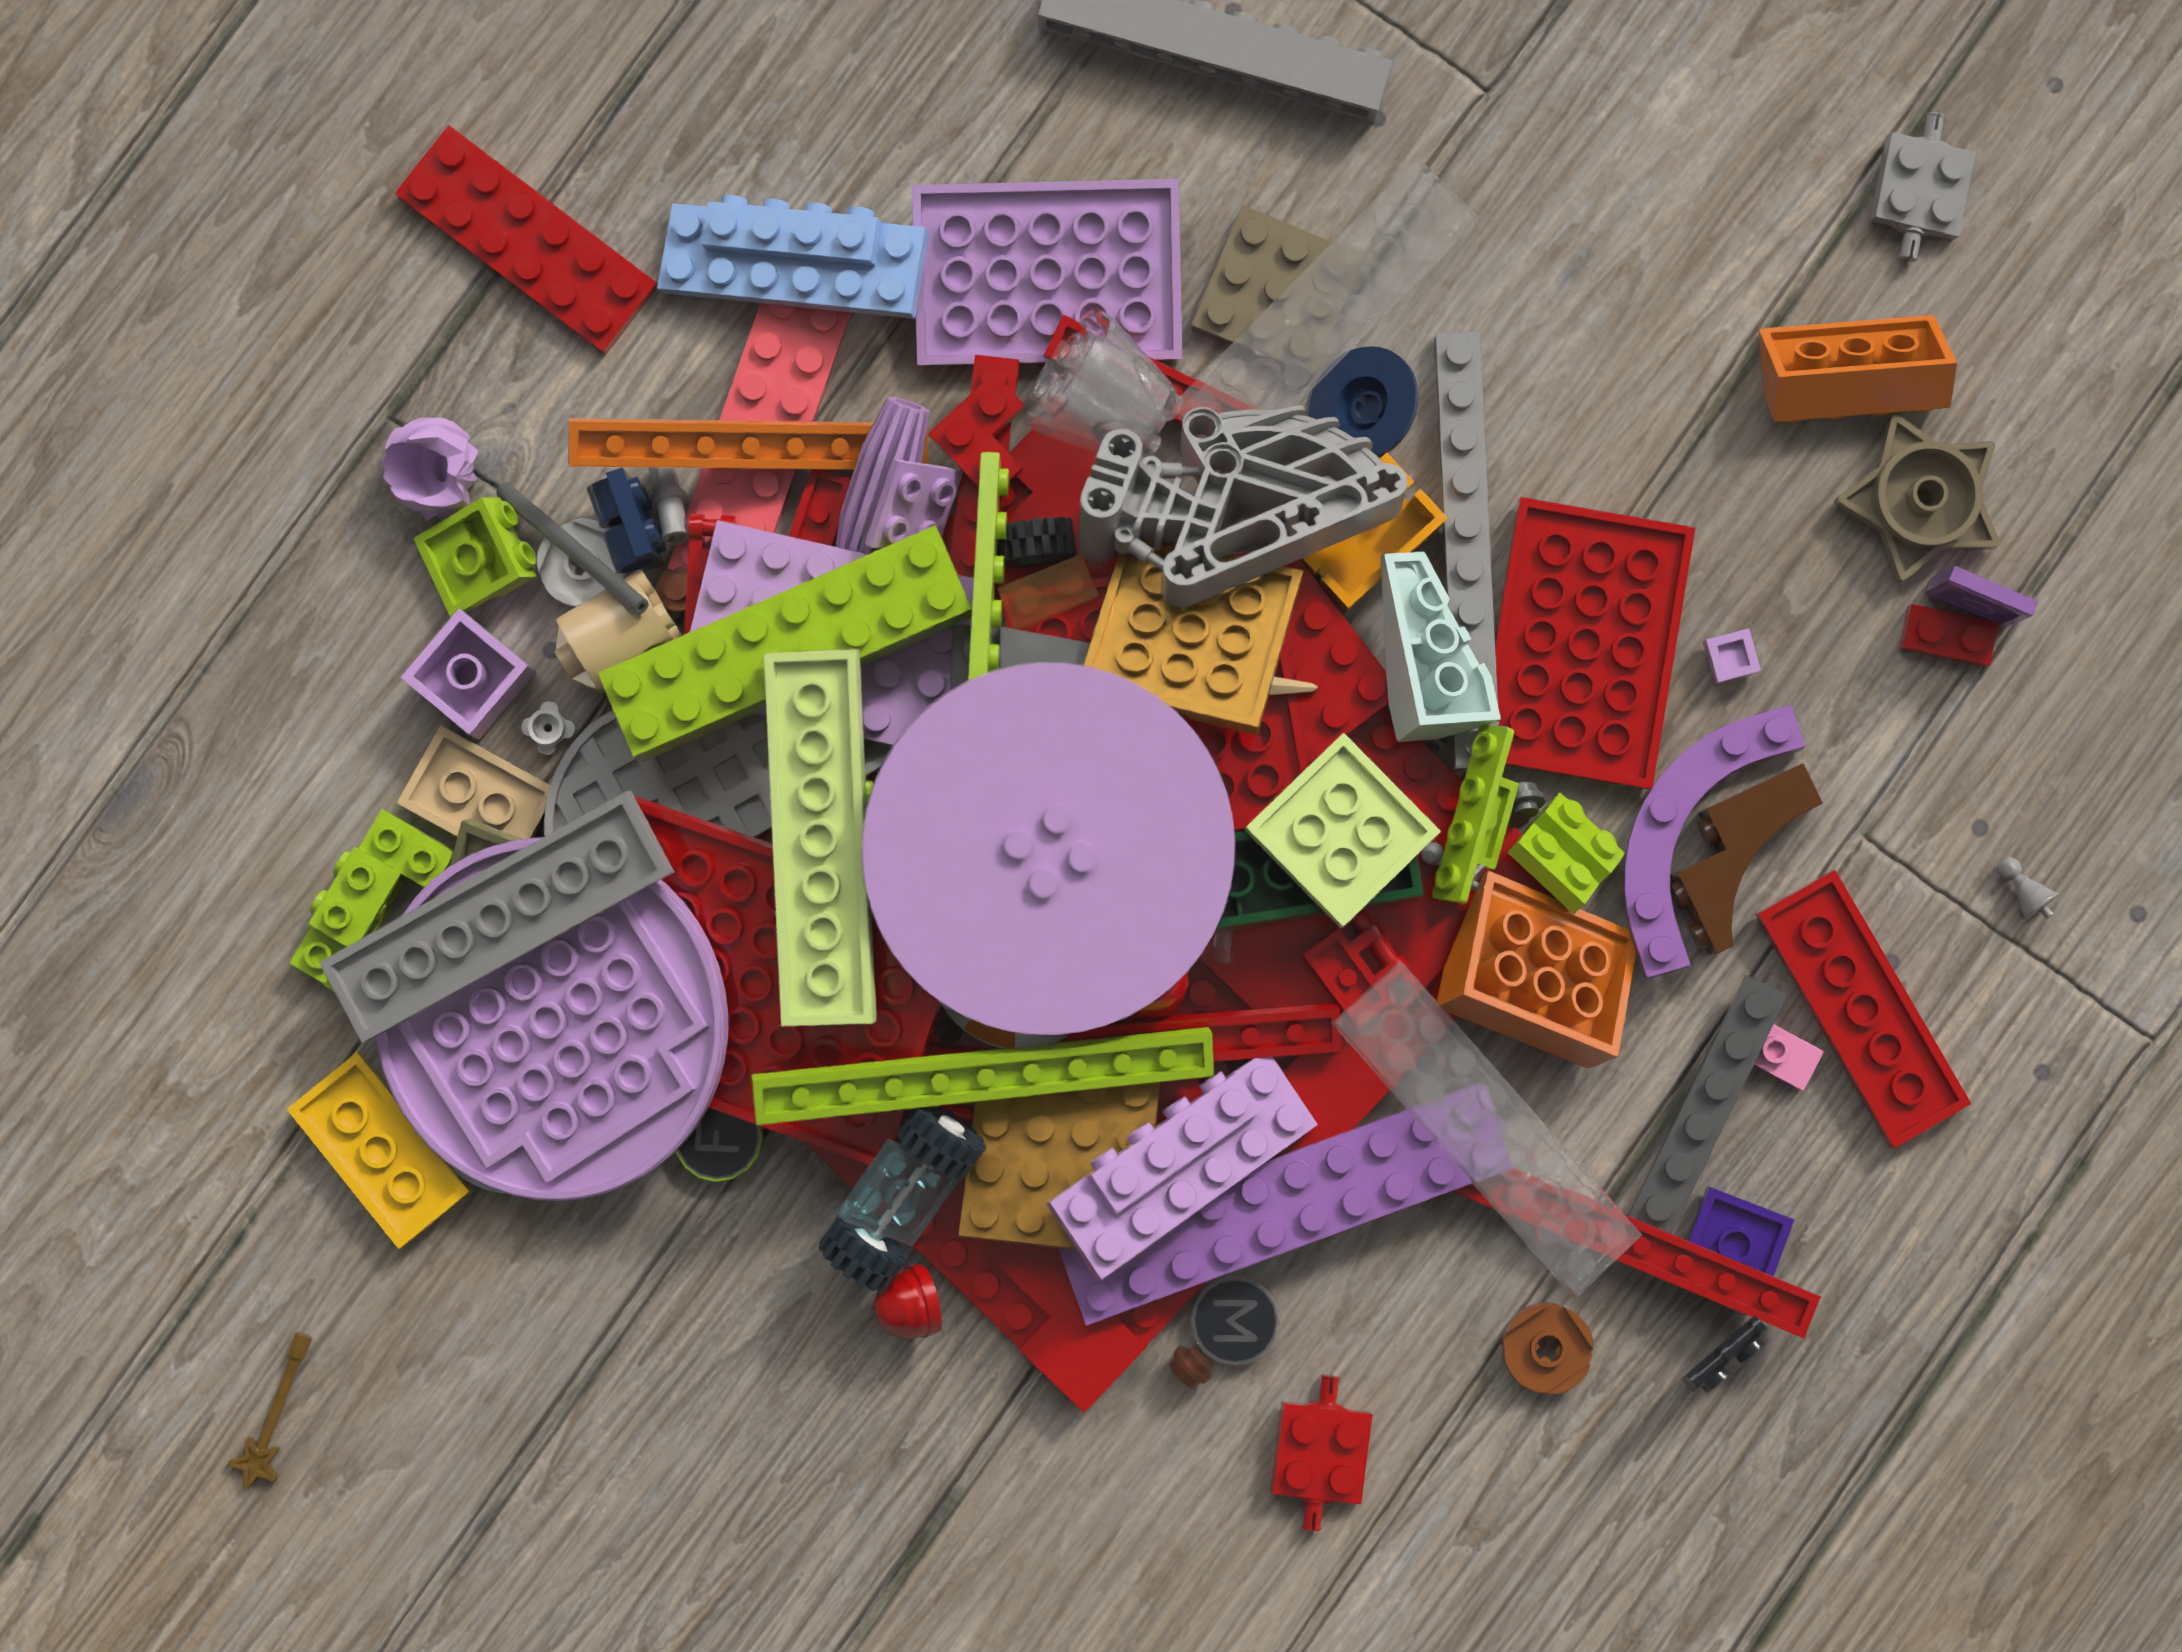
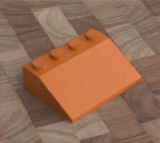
(1540, 972)

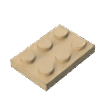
(467, 782)

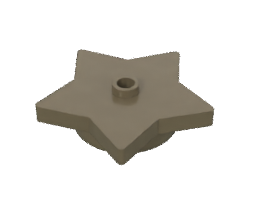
(1950, 480)

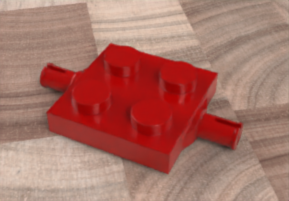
(1321, 1452)

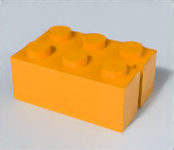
(1354, 565)

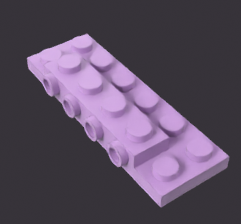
(1180, 1163)

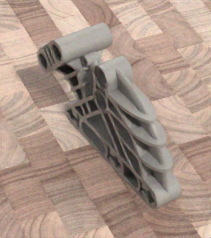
(1303, 510)

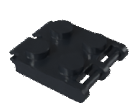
(1738, 1345)

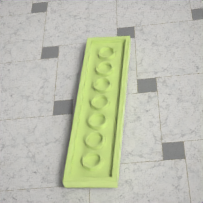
(818, 837)

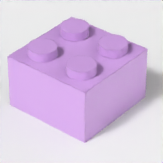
(468, 674)

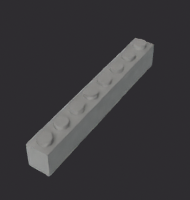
(1229, 49)

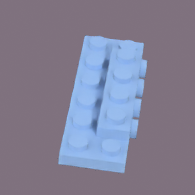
(794, 257)

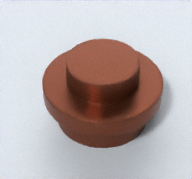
(672, 589)
(1190, 1366)

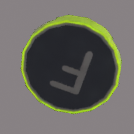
(721, 1146)

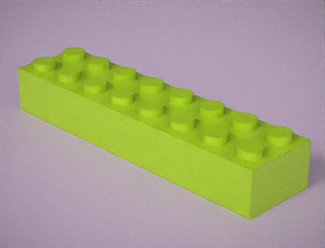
(720, 671)

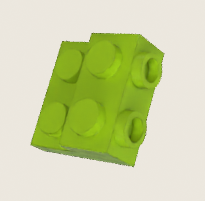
(476, 554)
(1567, 852)

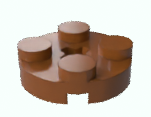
(1573, 1352)

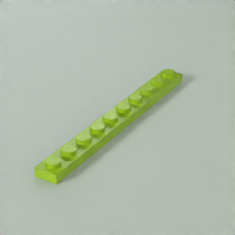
(982, 1075)

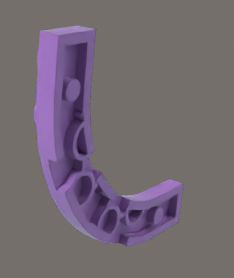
(1663, 815)

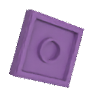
(1980, 597)

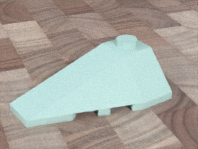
(1430, 667)

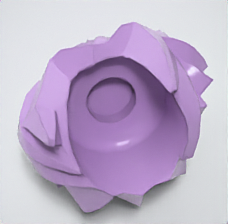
(430, 466)

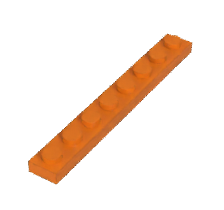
(716, 443)

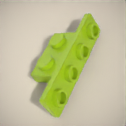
(1479, 815)

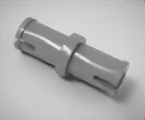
(669, 503)

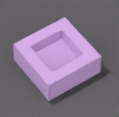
(1731, 656)

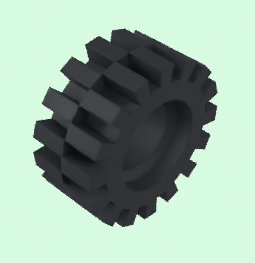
(1037, 542)

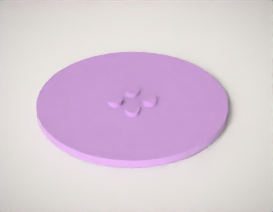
(1048, 848)
(571, 1058)

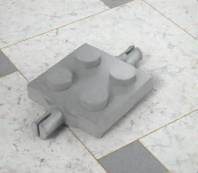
(1922, 186)

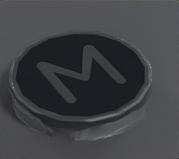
(1234, 1320)

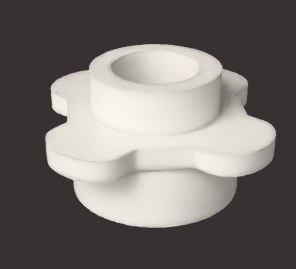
(535, 726)

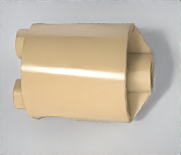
(608, 632)

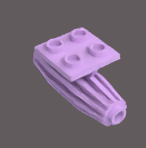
(890, 485)

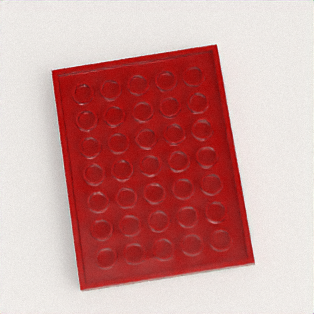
(732, 895)

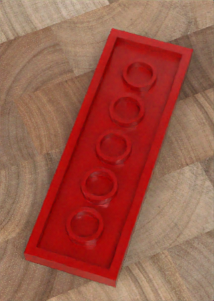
(526, 239)
(1863, 1009)

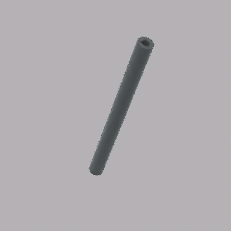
(573, 549)

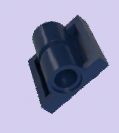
(623, 504)

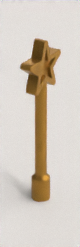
(257, 1456)

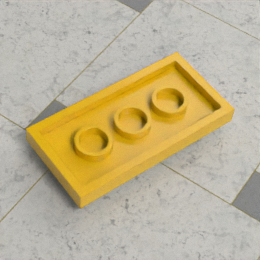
(377, 1150)

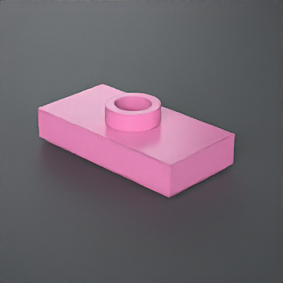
(1788, 1058)

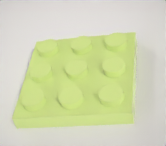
(1342, 830)

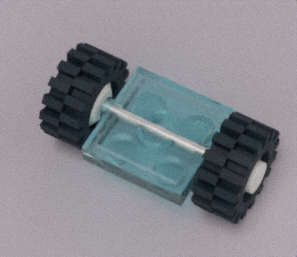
(900, 1195)

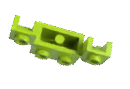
(367, 888)

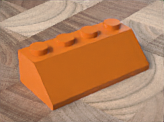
(1856, 368)

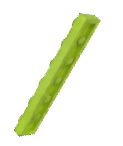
(988, 566)

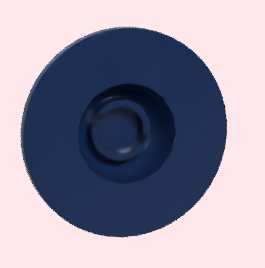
(1370, 396)

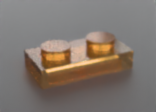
(1048, 592)

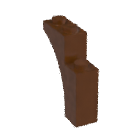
(1737, 831)

